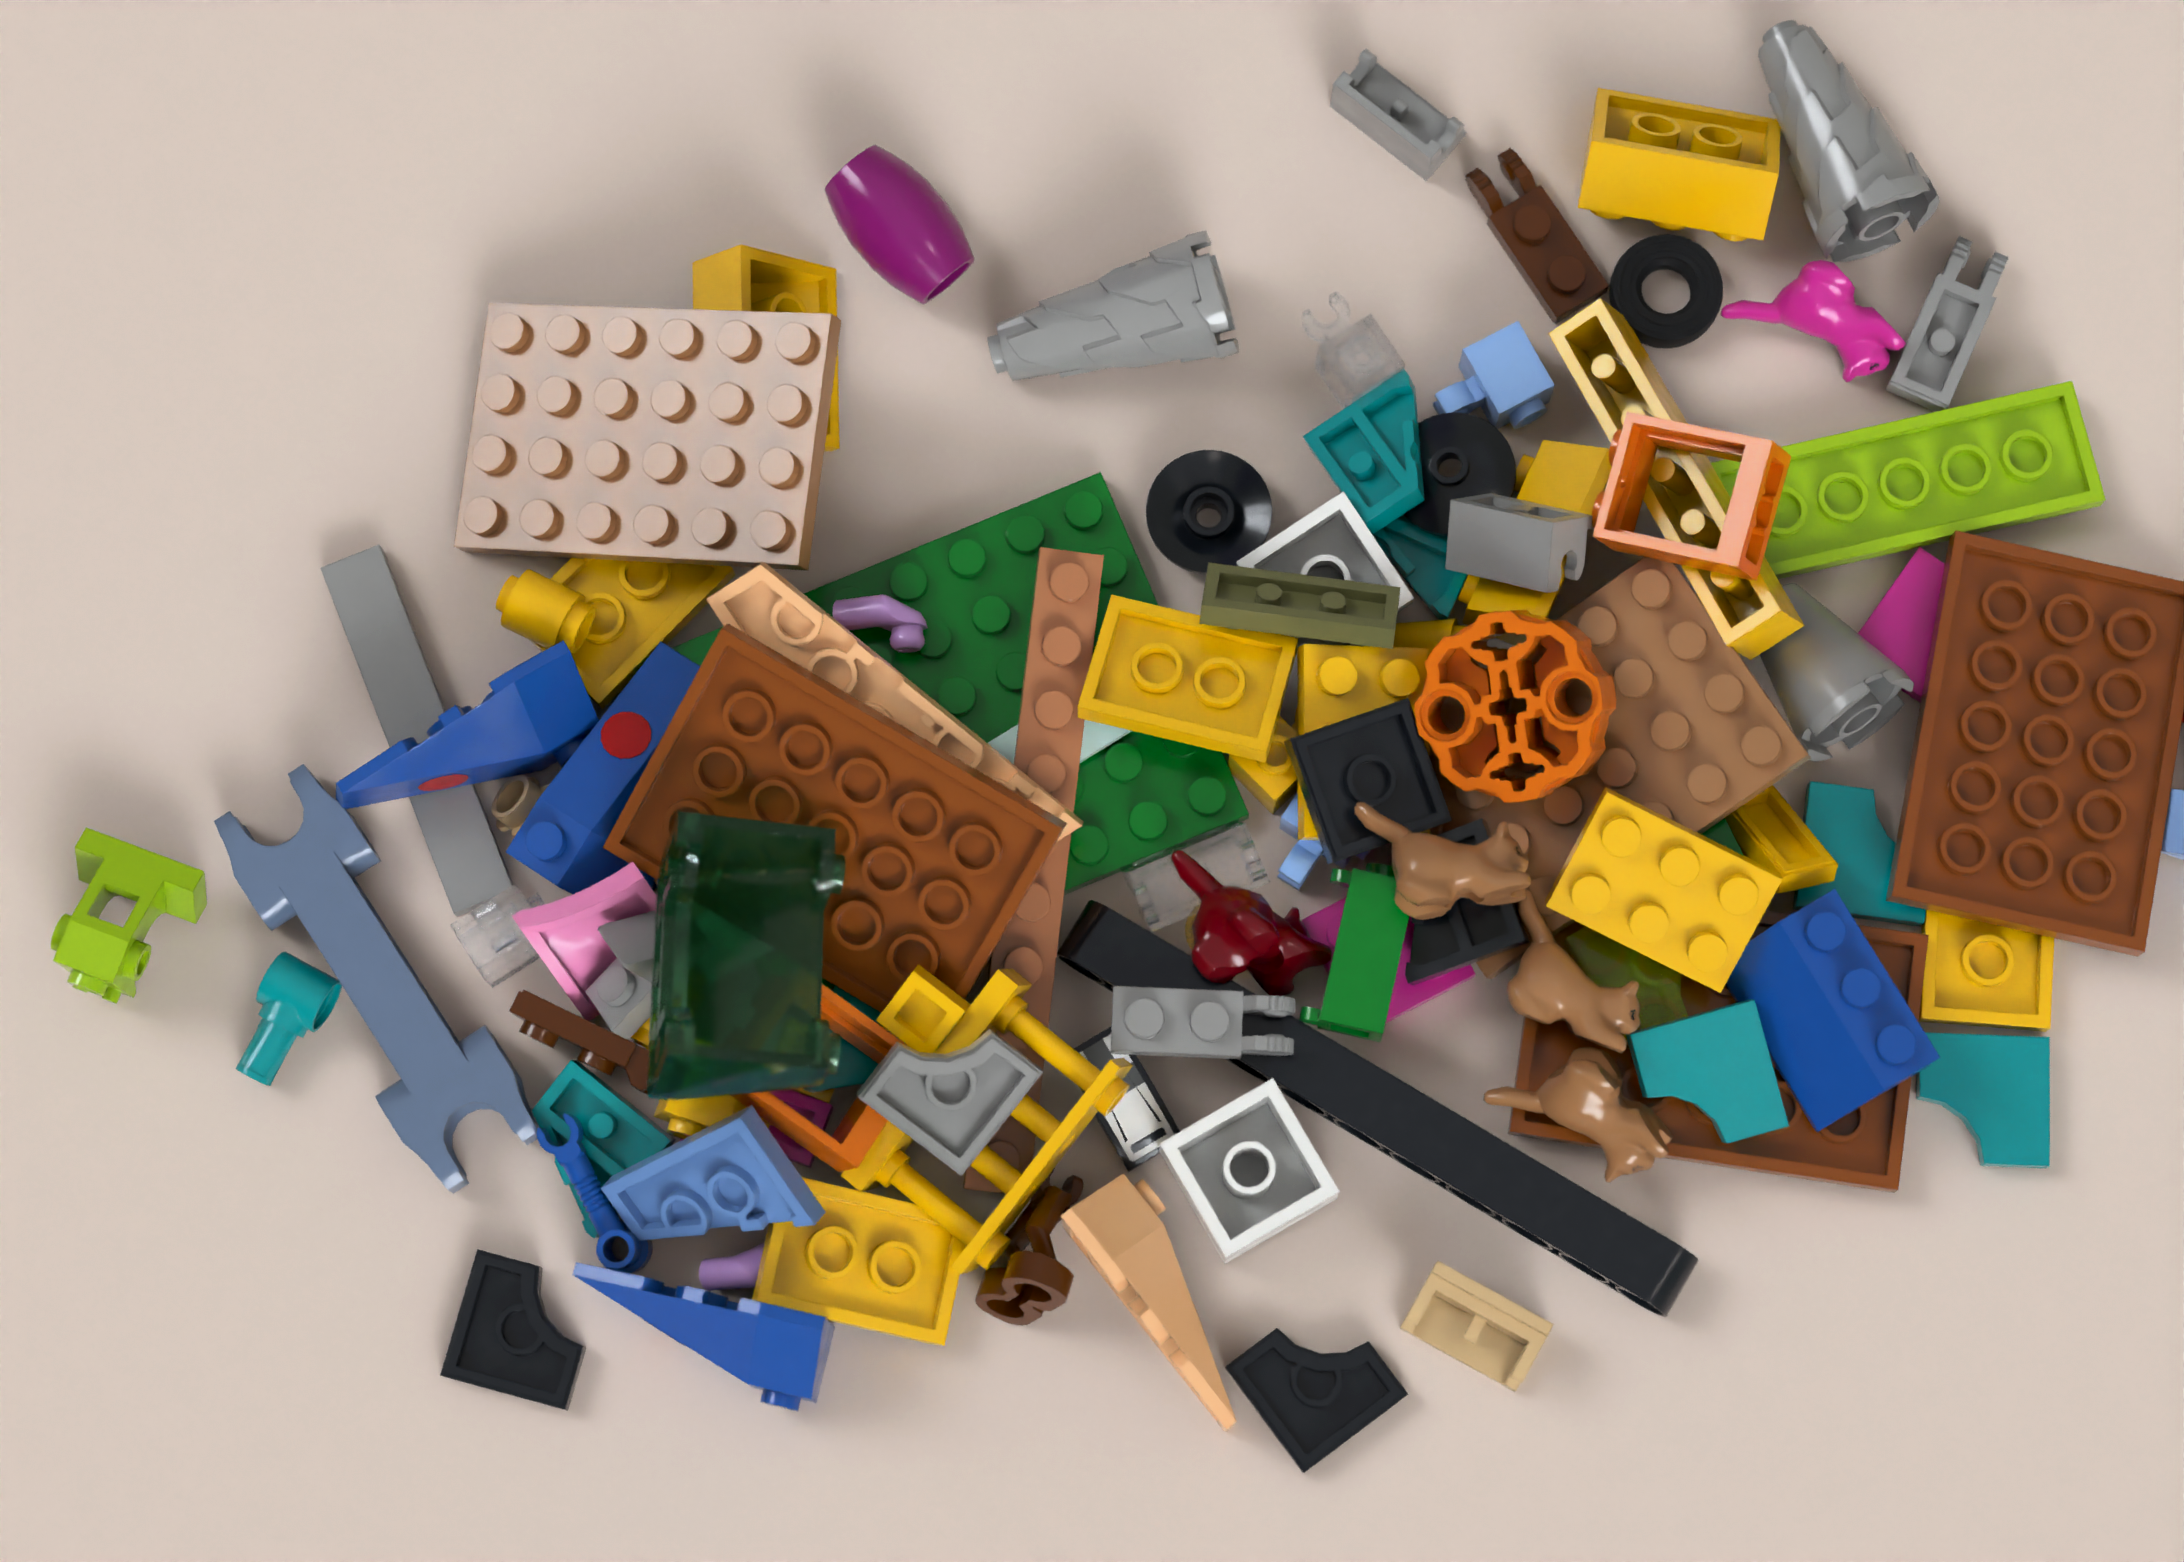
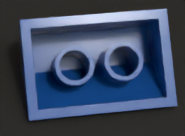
(1829, 1011)

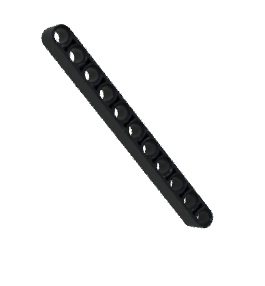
(1407, 1124)

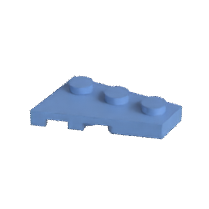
(713, 1180)

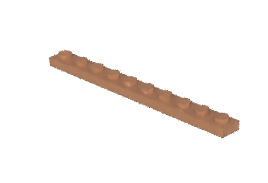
(1050, 755)

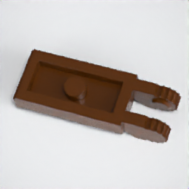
(1538, 240)
(598, 1046)

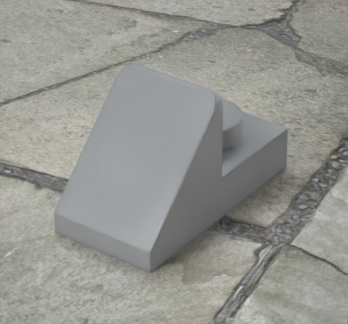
(624, 988)

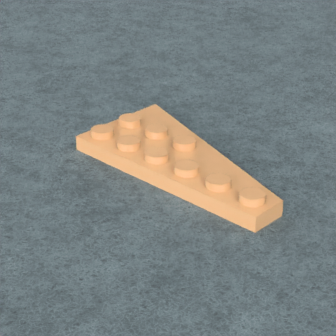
(800, 630)

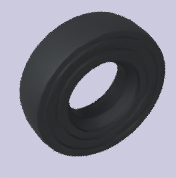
(1673, 254)

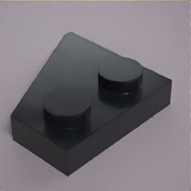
(1467, 930)

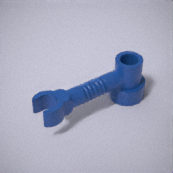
(601, 1213)

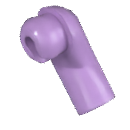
(887, 613)
(731, 1271)

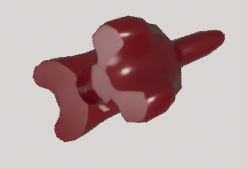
(1243, 933)

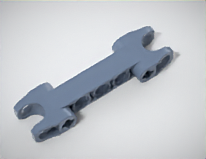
(437, 1072)

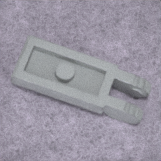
(1945, 332)
(1194, 1023)

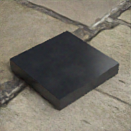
(1369, 761)

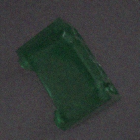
(740, 958)

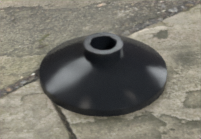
(1485, 469)
(1202, 482)

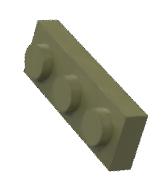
(1300, 605)

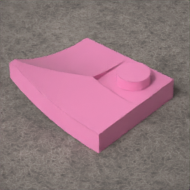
(568, 933)

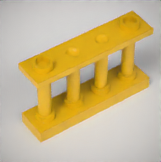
(1001, 1009)

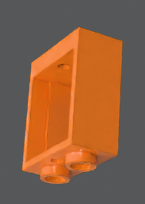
(1750, 507)
(861, 1123)

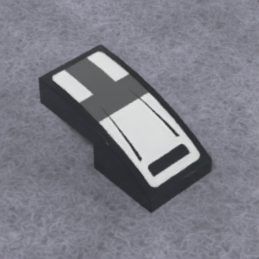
(1140, 1117)

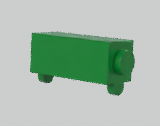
(1363, 956)

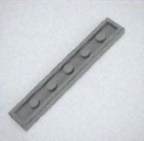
(406, 708)

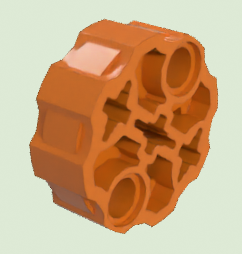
(1510, 675)

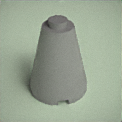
(1832, 679)

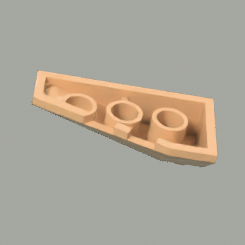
(1135, 1257)

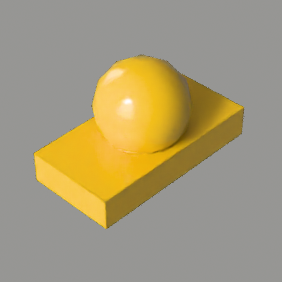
(1781, 841)

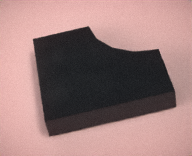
(508, 1339)
(1313, 1397)

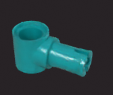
(293, 1001)

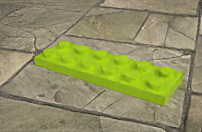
(1930, 477)

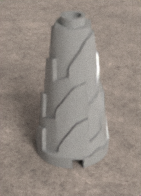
(1841, 149)
(1130, 317)

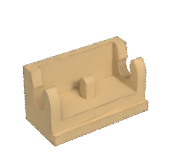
(1476, 1326)

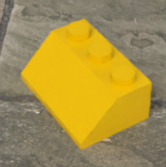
(1680, 165)
(771, 282)
(1558, 477)

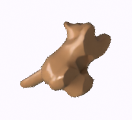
(1438, 871)
(1556, 989)
(1590, 1101)

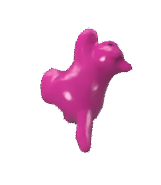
(1825, 308)

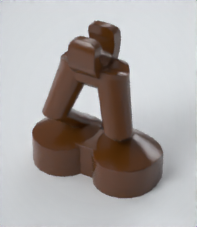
(1034, 1278)

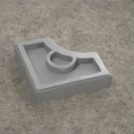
(952, 1098)

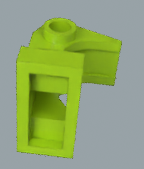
(113, 957)

